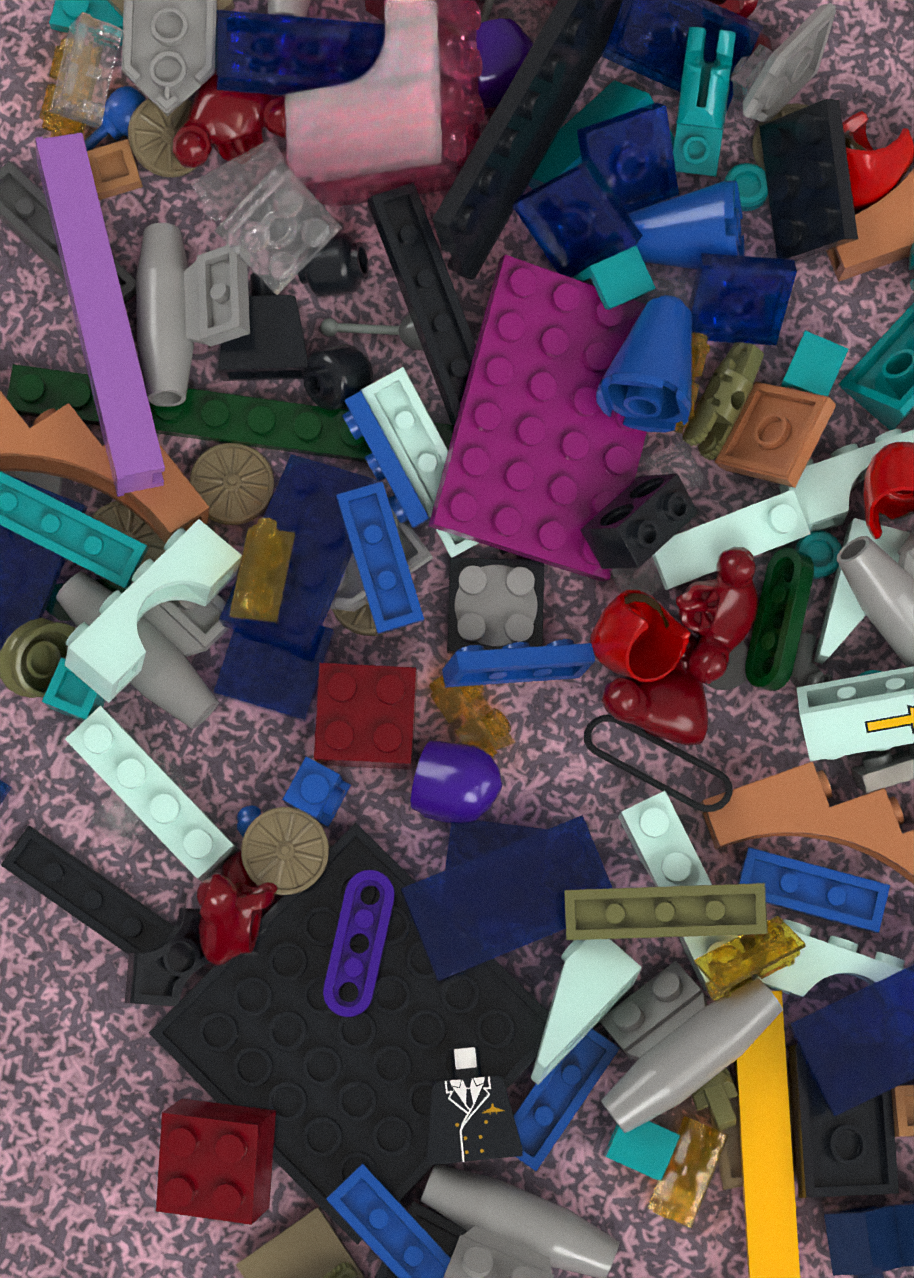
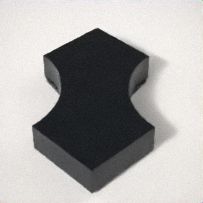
(161, 973)

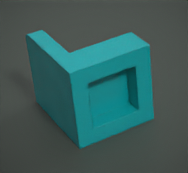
(619, 278)
(814, 365)
(71, 695)
(643, 1148)

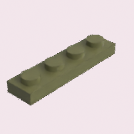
(666, 911)

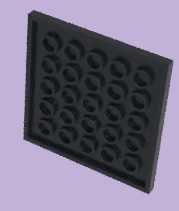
(341, 1083)

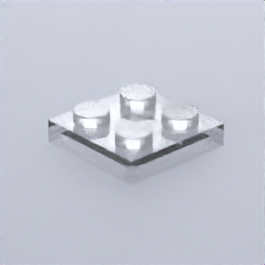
(278, 228)

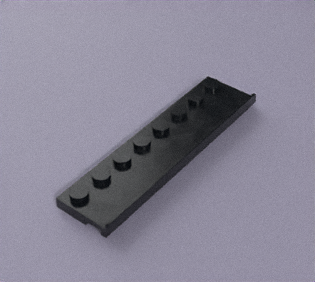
(522, 131)

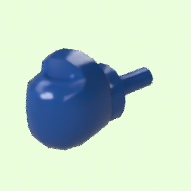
(117, 115)

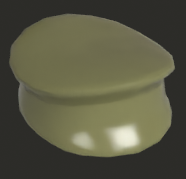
(33, 655)

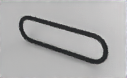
(655, 783)

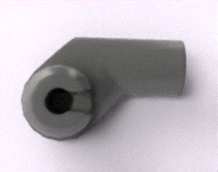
(804, 670)

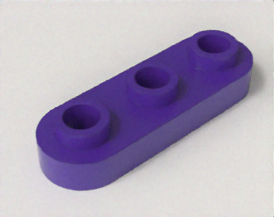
(357, 919)

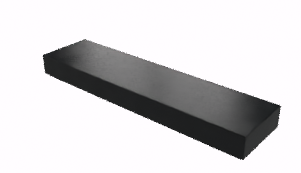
(85, 894)

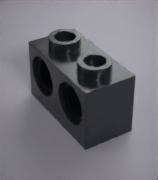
(639, 521)

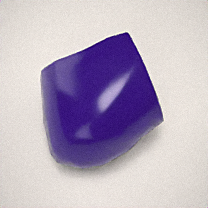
(502, 52)
(454, 782)

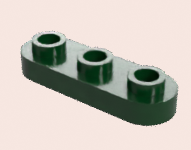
(779, 619)

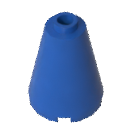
(690, 225)
(652, 369)

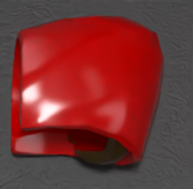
(874, 171)
(889, 485)
(638, 637)

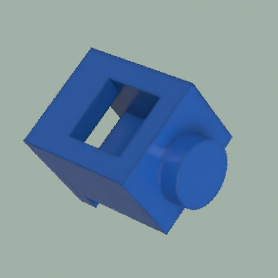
(316, 791)

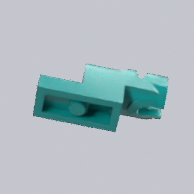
(703, 104)

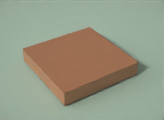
(775, 434)

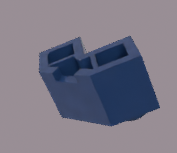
(871, 1239)

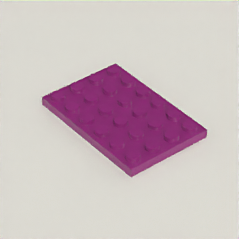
(529, 439)

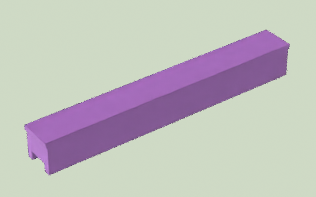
(100, 314)

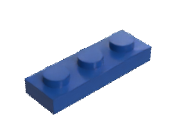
(384, 461)
(380, 557)
(518, 663)
(816, 890)
(559, 1096)
(387, 1227)

